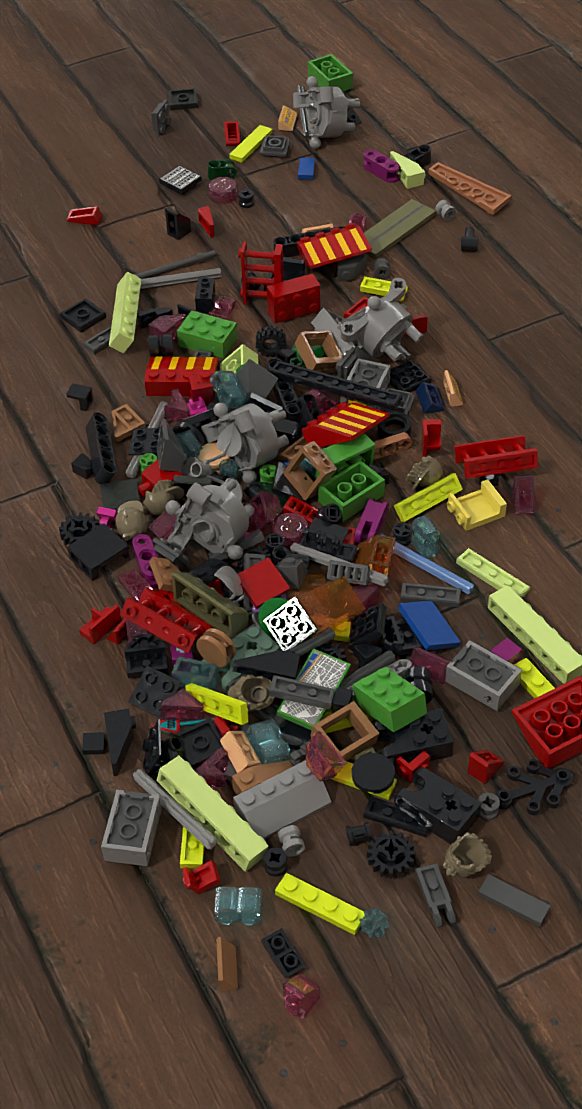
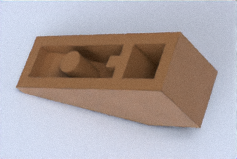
(257, 774)

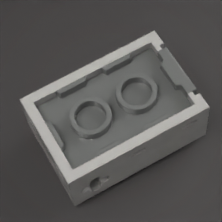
(370, 374)
(483, 675)
(131, 828)

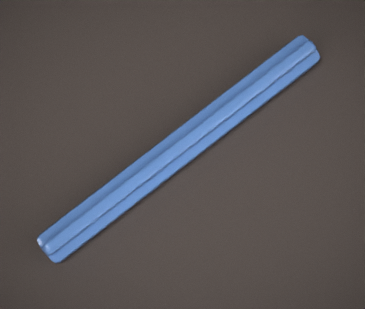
(433, 568)

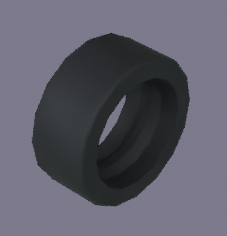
(395, 418)

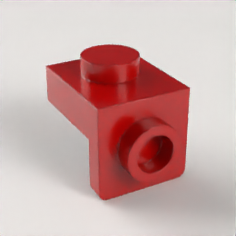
(407, 769)
(201, 878)

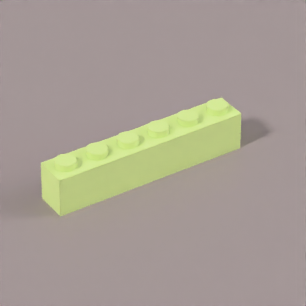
(125, 312)
(536, 634)
(212, 813)

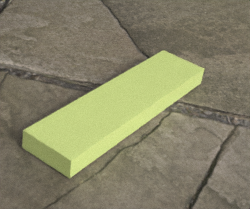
(490, 573)

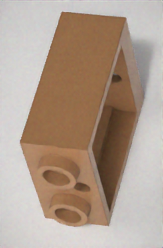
(326, 340)
(299, 477)
(359, 722)

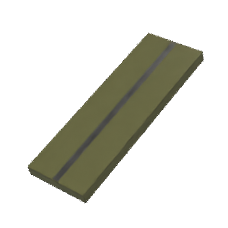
(397, 226)

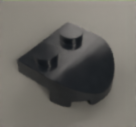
(207, 570)
(399, 637)
(143, 652)

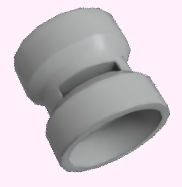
(445, 210)
(291, 840)

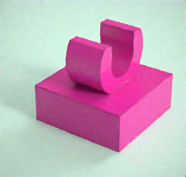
(196, 406)
(106, 516)

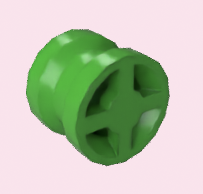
(146, 460)
(267, 473)

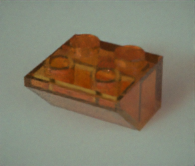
(377, 553)

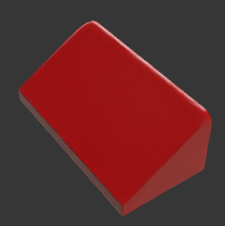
(118, 633)

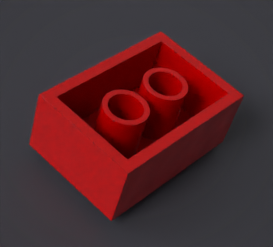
(293, 298)

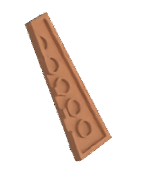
(478, 192)

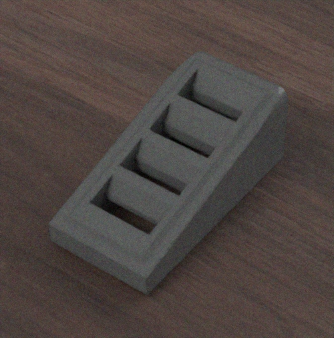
(336, 570)

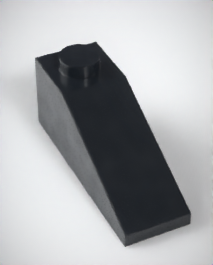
(269, 664)
(120, 736)

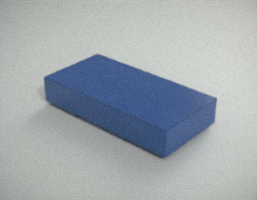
(306, 168)

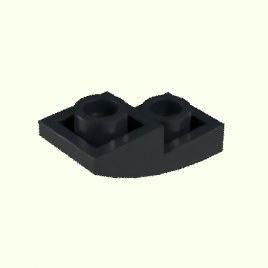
(148, 316)
(283, 953)

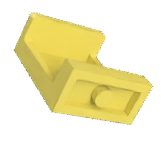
(477, 507)

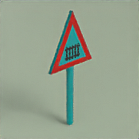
(173, 726)

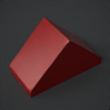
(483, 765)

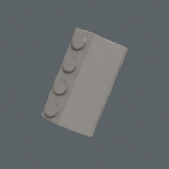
(328, 321)
(282, 800)

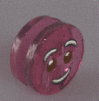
(223, 190)
(290, 527)

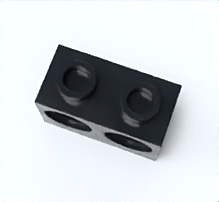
(205, 295)

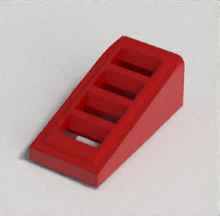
(232, 127)
(88, 215)
(206, 220)
(294, 505)

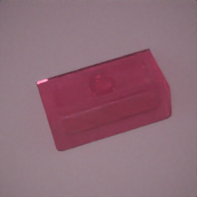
(432, 662)

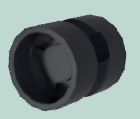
(161, 345)
(421, 678)

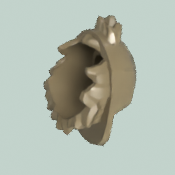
(425, 472)
(162, 493)
(131, 520)
(252, 691)
(466, 856)

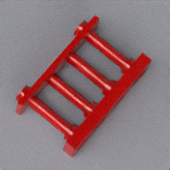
(276, 269)
(495, 456)
(165, 619)

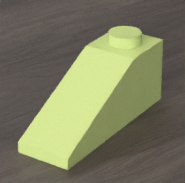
(409, 172)

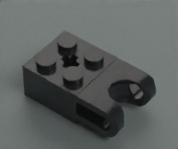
(425, 734)
(439, 805)

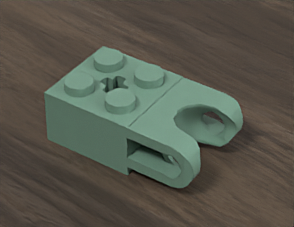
(248, 643)

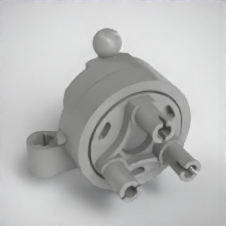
(325, 111)
(383, 325)
(257, 432)
(211, 518)

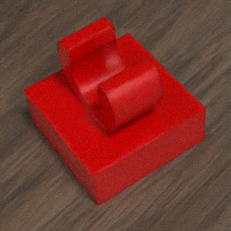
(223, 726)

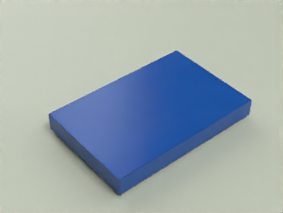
(429, 625)

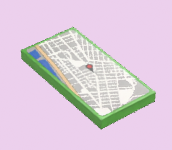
(318, 670)

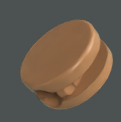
(216, 647)

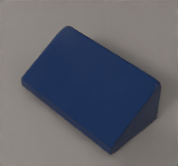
(429, 398)

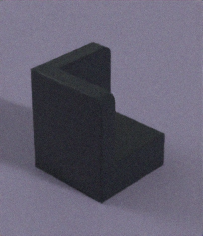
(81, 393)

